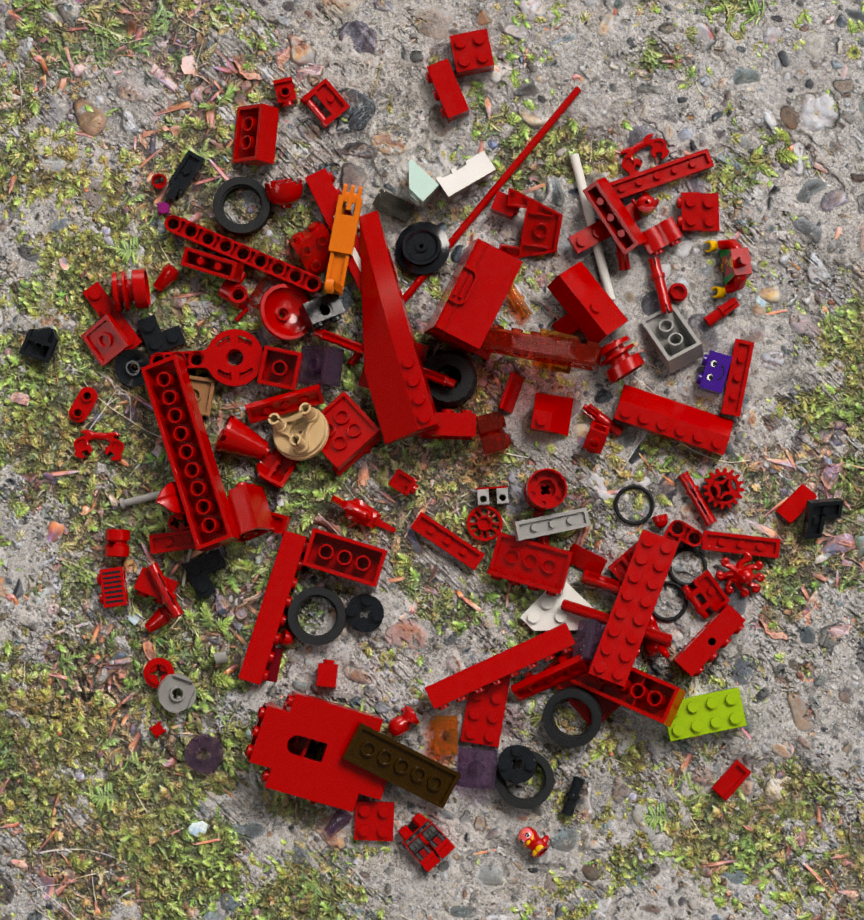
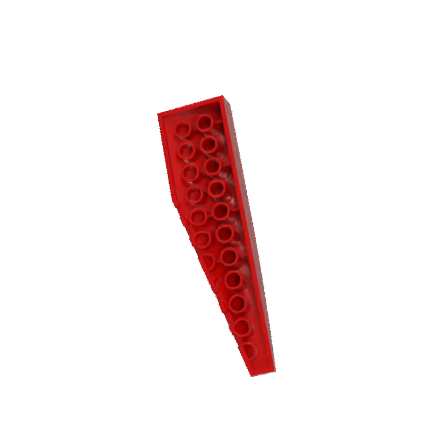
(390, 349)

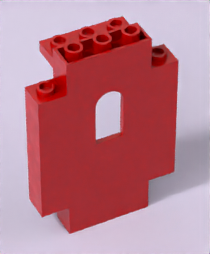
(326, 782)

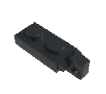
(184, 175)

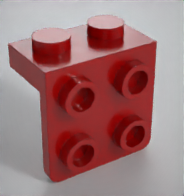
(313, 247)

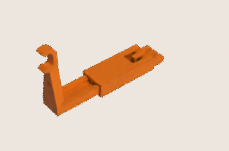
(343, 239)

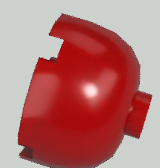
(284, 191)

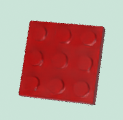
(348, 430)

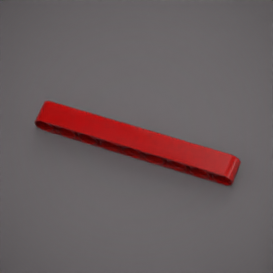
(236, 248)

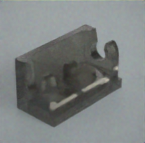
(393, 206)

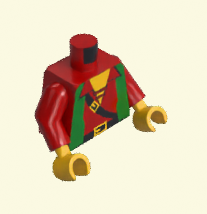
(734, 265)

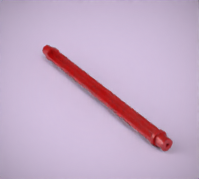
(359, 348)

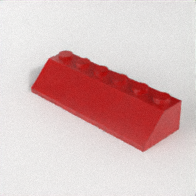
(673, 420)

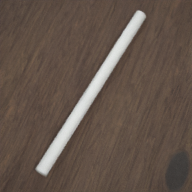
(590, 219)

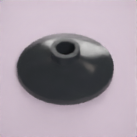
(125, 370)

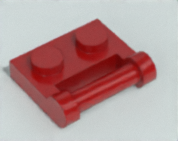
(331, 101)

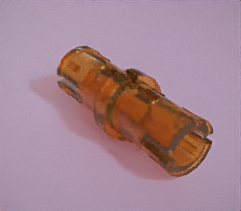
(518, 301)

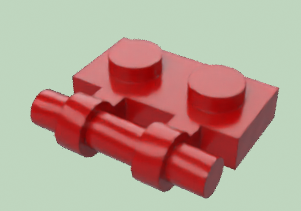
(710, 590)

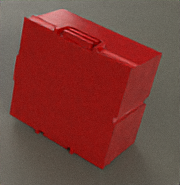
(473, 296)

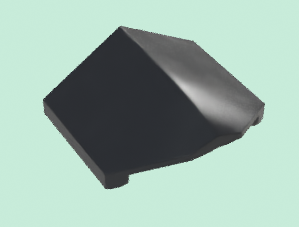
(40, 344)

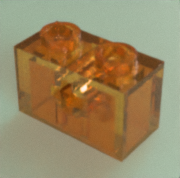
(450, 746)

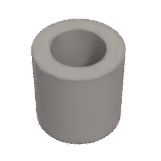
(221, 657)

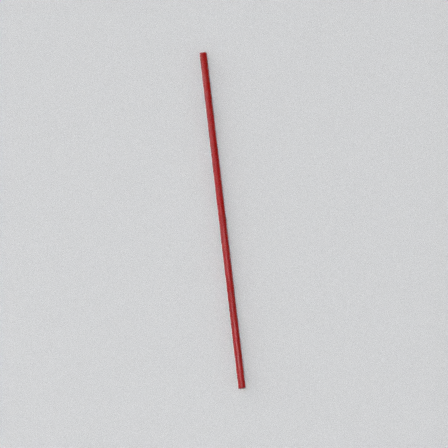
(492, 192)

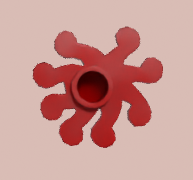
(741, 575)

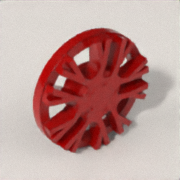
(484, 523)

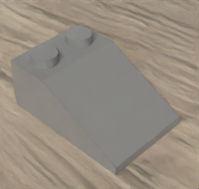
(672, 339)

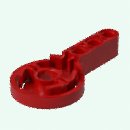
(217, 358)

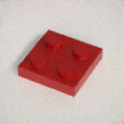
(106, 340)
(374, 820)

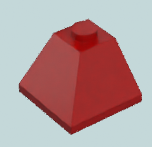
(551, 414)

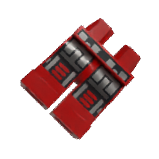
(420, 838)

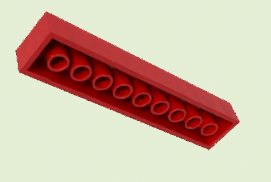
(190, 453)

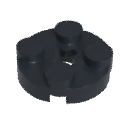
(353, 613)
(528, 764)

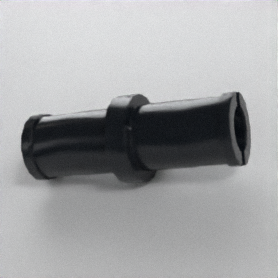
(573, 796)

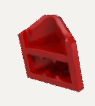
(276, 468)

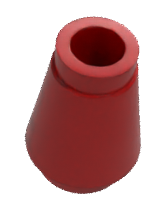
(166, 277)
(159, 619)

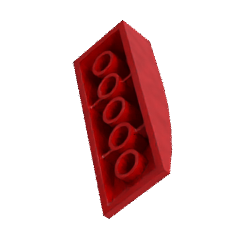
(641, 694)

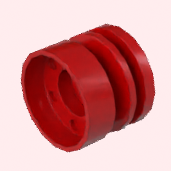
(131, 290)
(619, 360)
(556, 489)

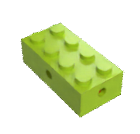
(707, 714)

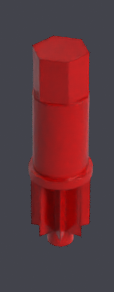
(598, 416)

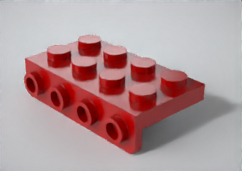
(530, 564)

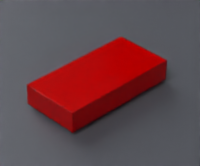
(731, 780)

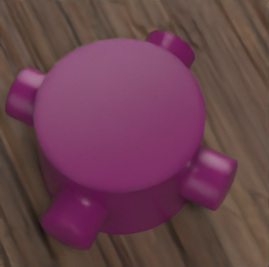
(164, 208)

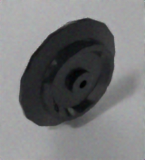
(426, 259)

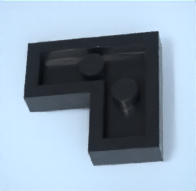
(159, 340)
(817, 512)
(199, 570)

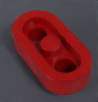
(84, 405)

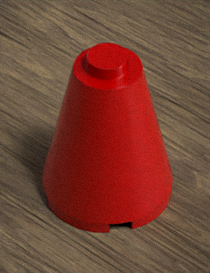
(241, 440)

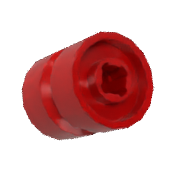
(117, 543)

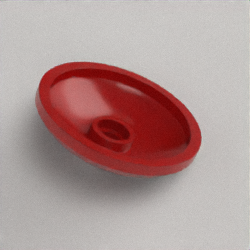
(284, 300)

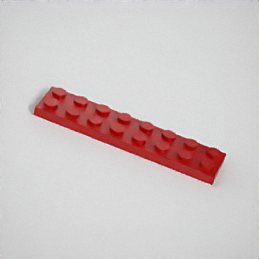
(633, 608)

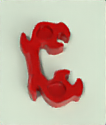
(657, 145)
(82, 444)

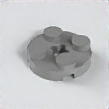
(180, 703)

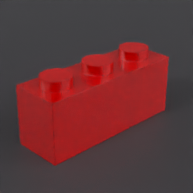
(446, 90)
(212, 264)

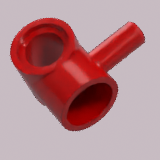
(230, 289)

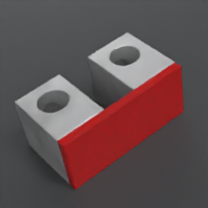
(484, 491)

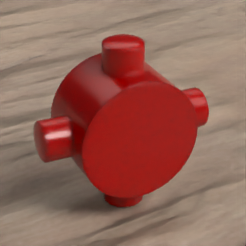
(157, 729)

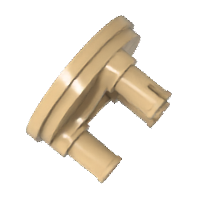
(300, 433)

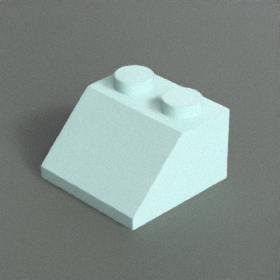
(421, 186)

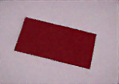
(274, 667)

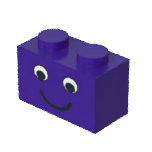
(714, 372)

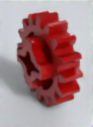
(711, 483)

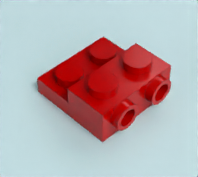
(698, 212)

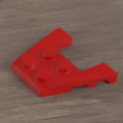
(539, 228)

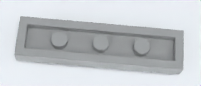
(551, 524)

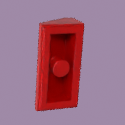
(511, 393)
(796, 504)
(586, 559)
(600, 582)

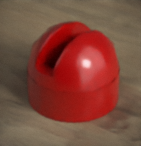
(160, 185)
(660, 520)
(286, 637)

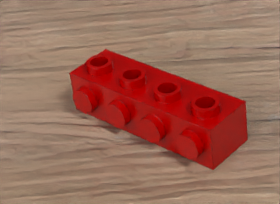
(614, 215)

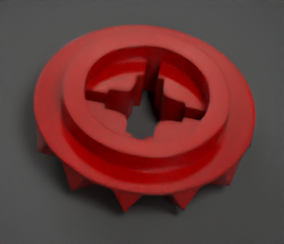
(151, 679)

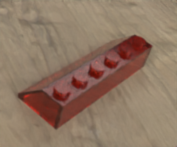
(543, 349)

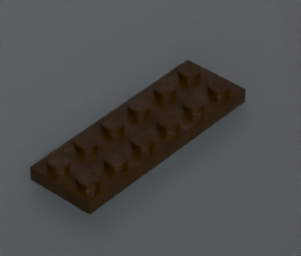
(401, 765)

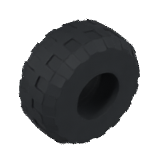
(468, 377)

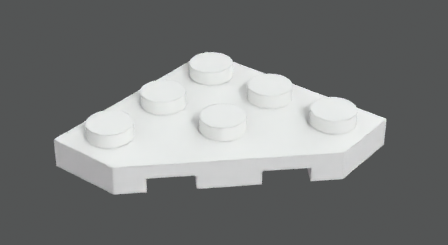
(547, 612)

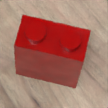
(250, 511)

